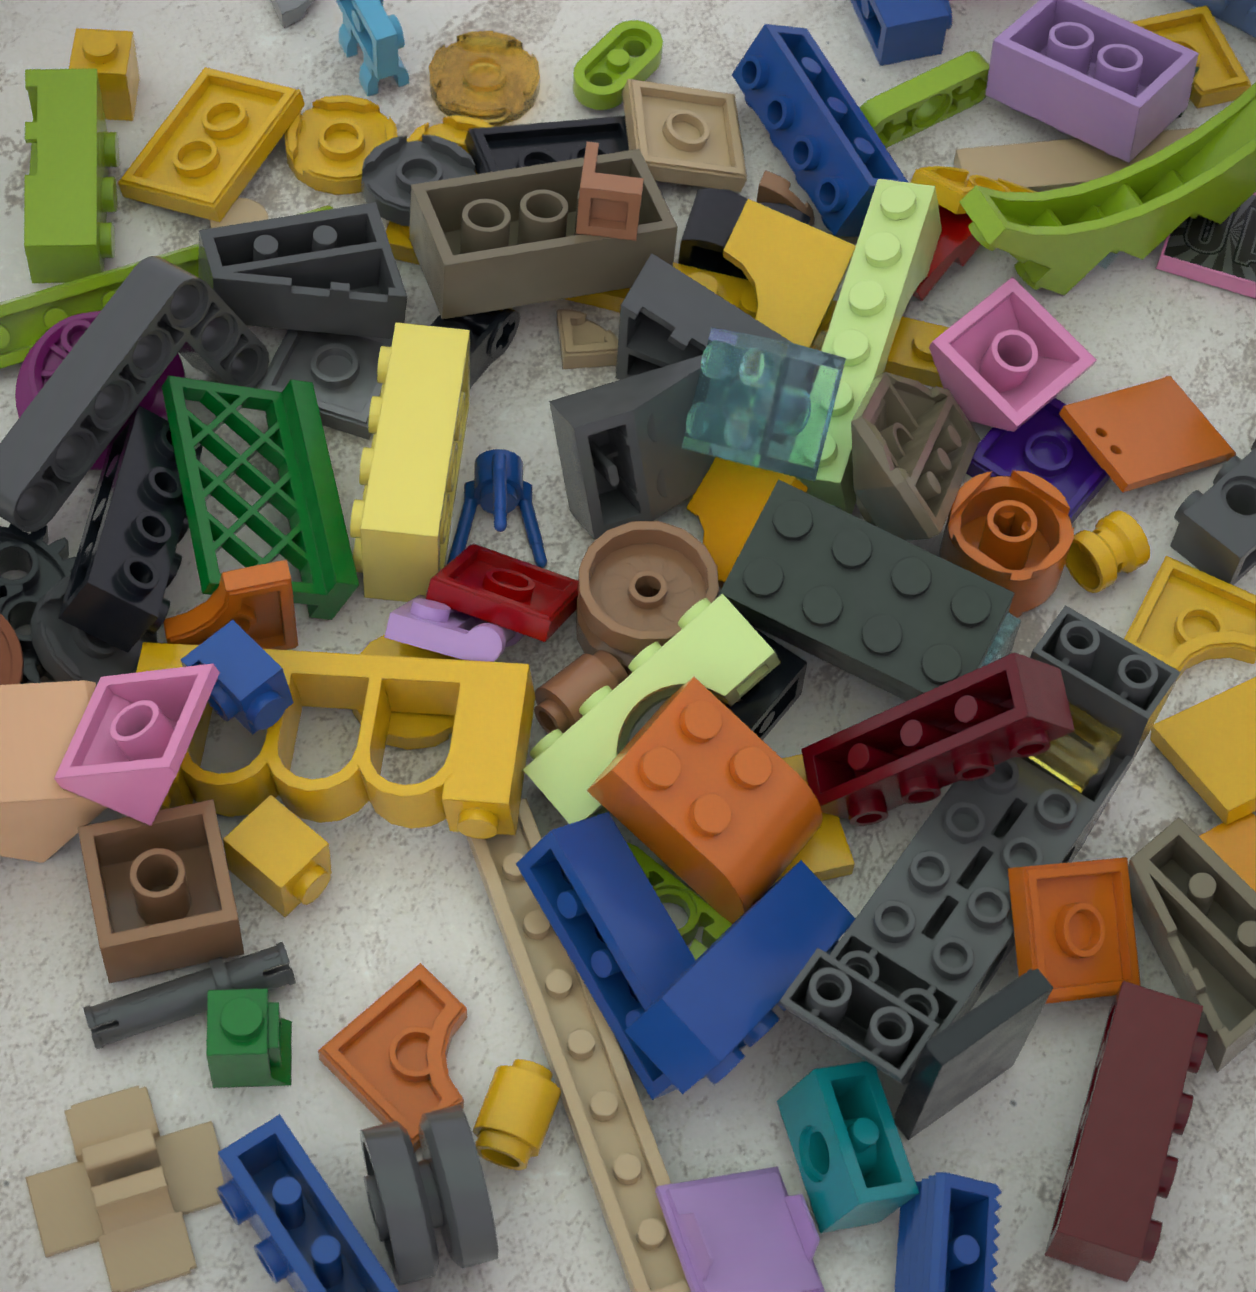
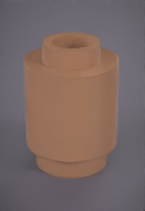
(565, 692)

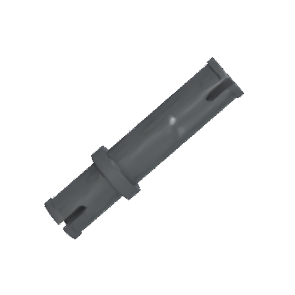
(186, 995)

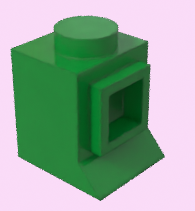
(247, 1040)

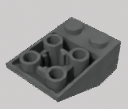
(625, 447)

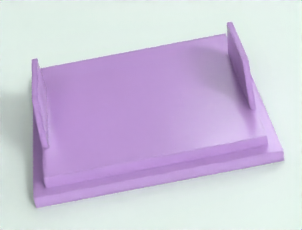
(742, 1233)

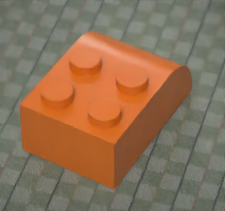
(710, 800)

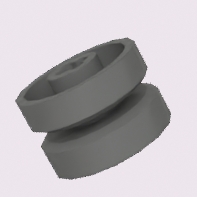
(439, 1191)

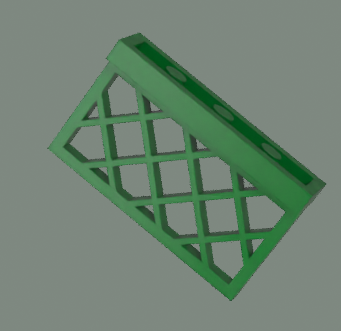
(303, 493)

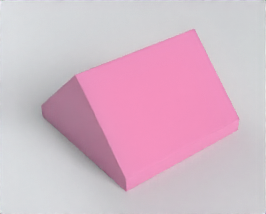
(1007, 358)
(136, 738)

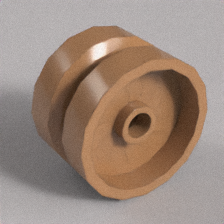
(639, 586)

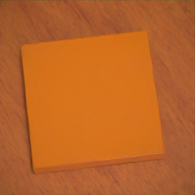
(1075, 926)

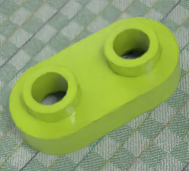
(608, 64)

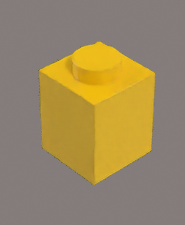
(117, 68)
(278, 857)

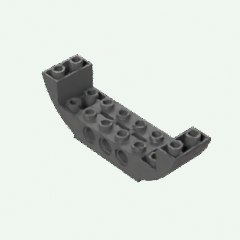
(945, 906)

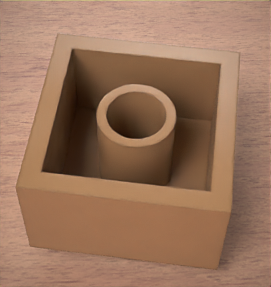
(160, 891)

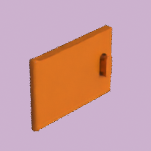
(1146, 433)

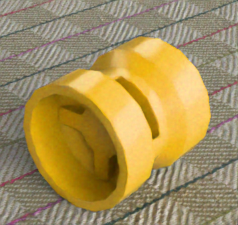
(1111, 548)

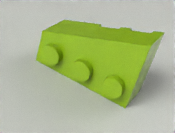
(68, 176)

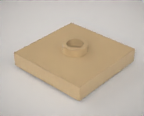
(686, 134)

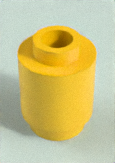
(516, 1114)

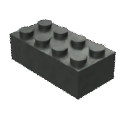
(862, 596)

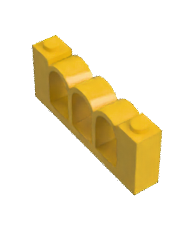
(473, 790)

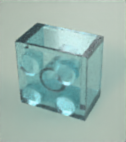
(763, 403)

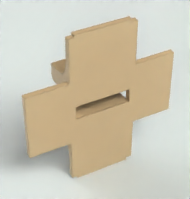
(128, 1189)

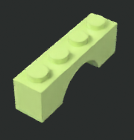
(711, 646)

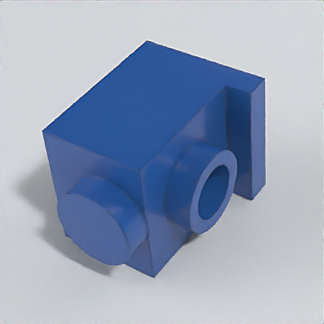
(249, 679)

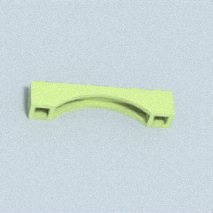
(881, 278)

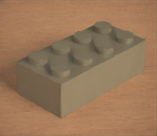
(514, 238)

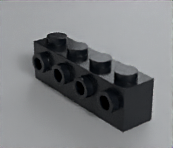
(130, 537)

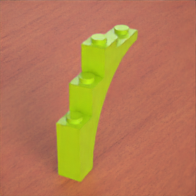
(1073, 228)

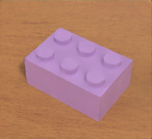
(1091, 75)

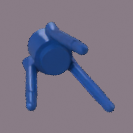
(499, 489)

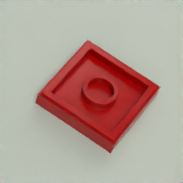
(505, 592)

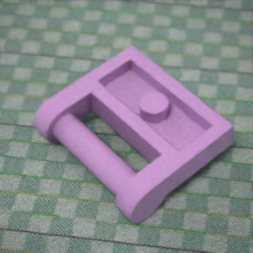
(448, 631)

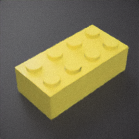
(412, 461)

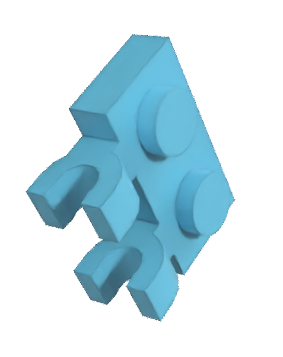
(379, 39)

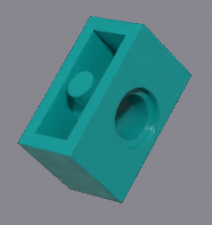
(847, 1146)

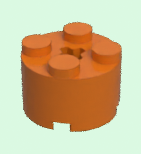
(1011, 534)

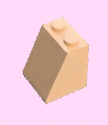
(34, 738)

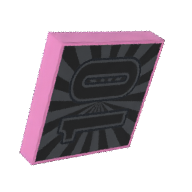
(1214, 251)

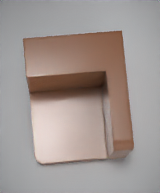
(607, 202)

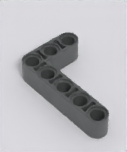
(109, 374)

